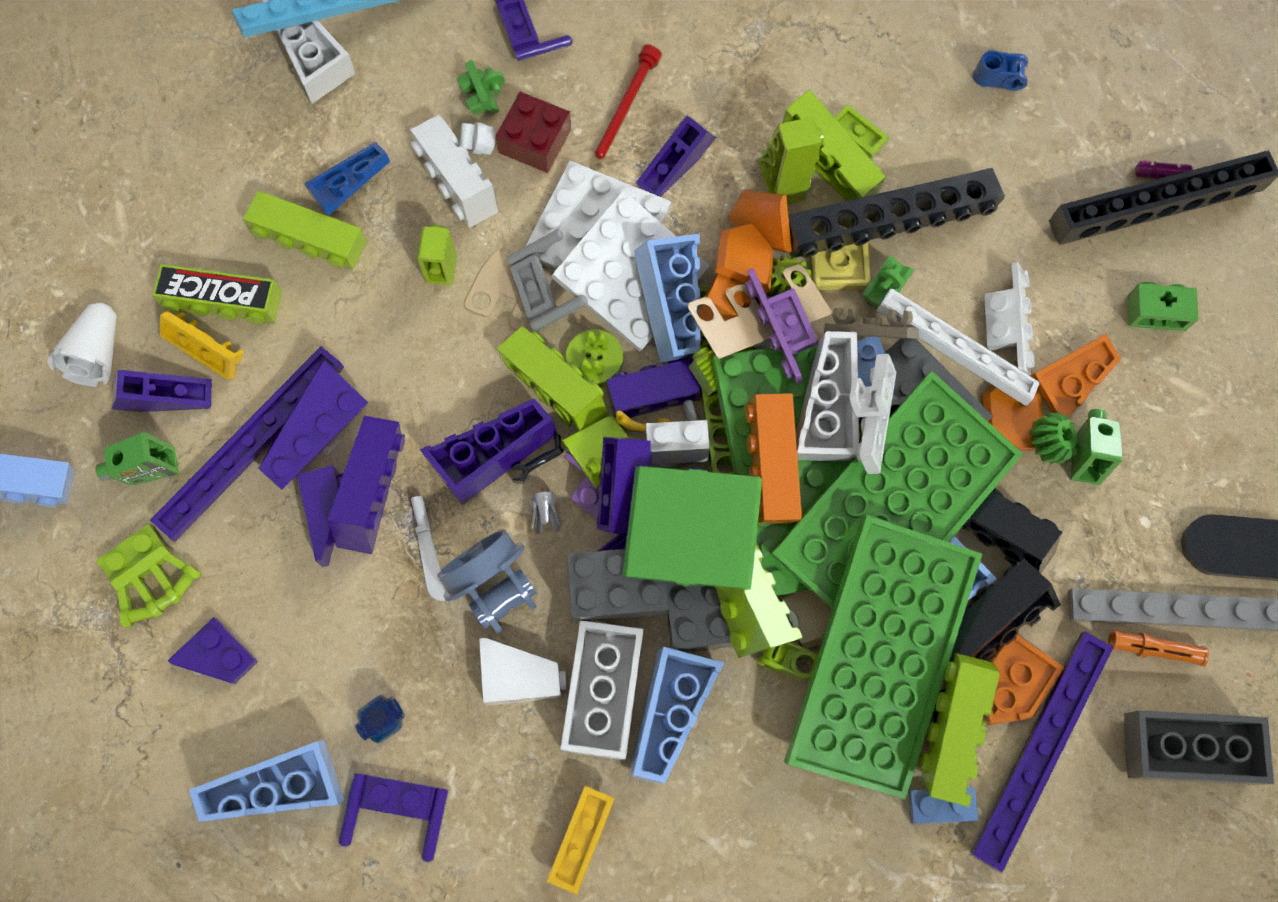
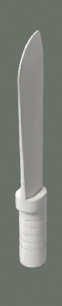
(427, 550)

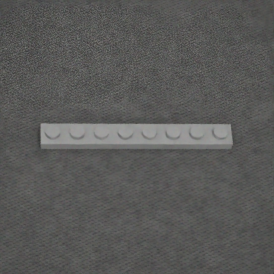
(1173, 609)

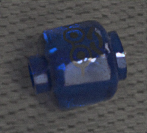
(379, 719)

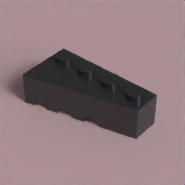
(1014, 531)
(1003, 610)

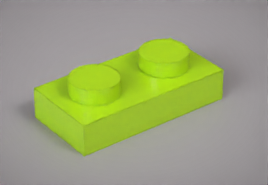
(862, 131)

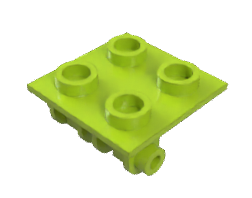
(588, 444)

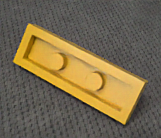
(199, 344)
(580, 840)

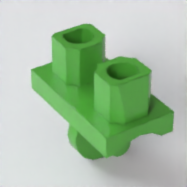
(484, 85)
(890, 275)

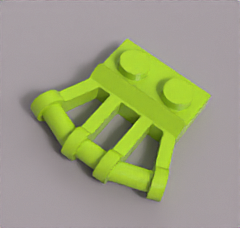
(133, 561)

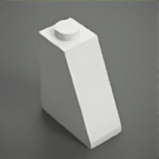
(517, 676)

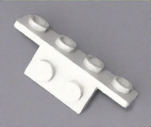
(1008, 321)

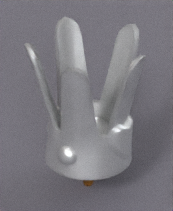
(543, 506)

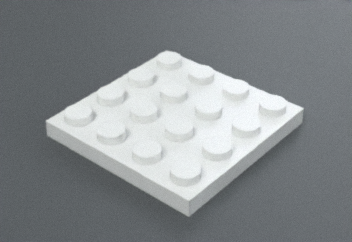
(579, 203)
(607, 270)

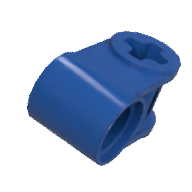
(1000, 70)

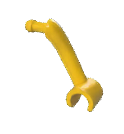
(630, 424)

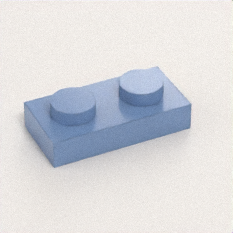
(933, 810)

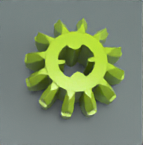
(778, 282)

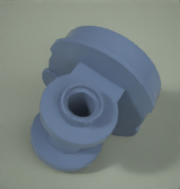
(480, 564)

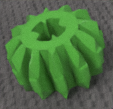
(1054, 438)

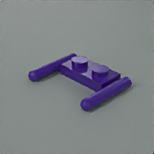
(522, 31)
(398, 799)

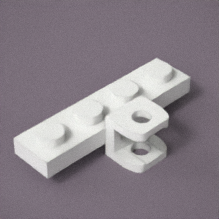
(874, 406)

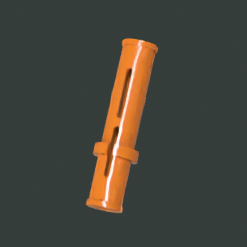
(1145, 646)

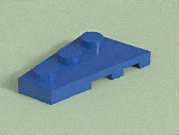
(345, 178)

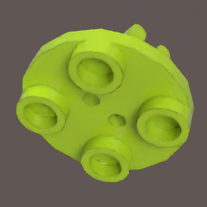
(597, 344)

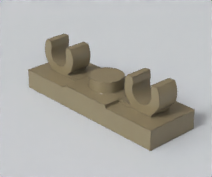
(872, 326)

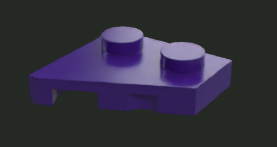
(215, 654)

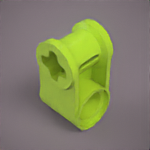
(786, 660)

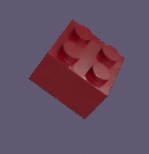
(533, 132)

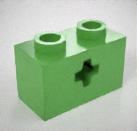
(1162, 306)

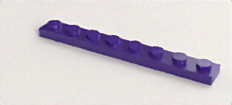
(238, 451)
(1041, 752)

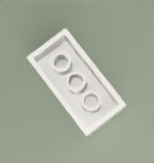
(602, 690)

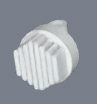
(477, 138)

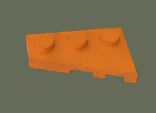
(1074, 376)

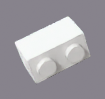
(678, 441)

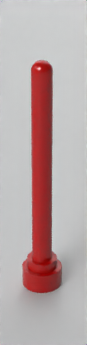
(648, 58)

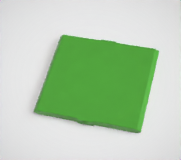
(692, 527)

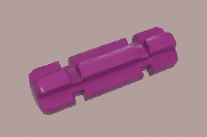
(1160, 169)

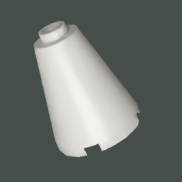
(87, 347)

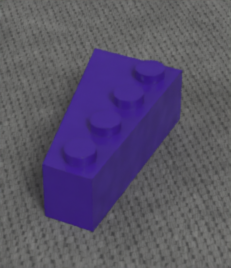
(315, 420)
(489, 449)
(366, 484)

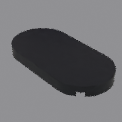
(1233, 546)

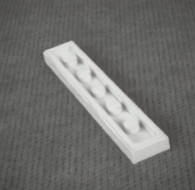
(962, 349)

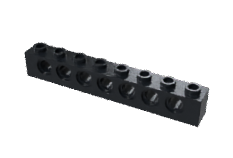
(1163, 197)
(939, 202)

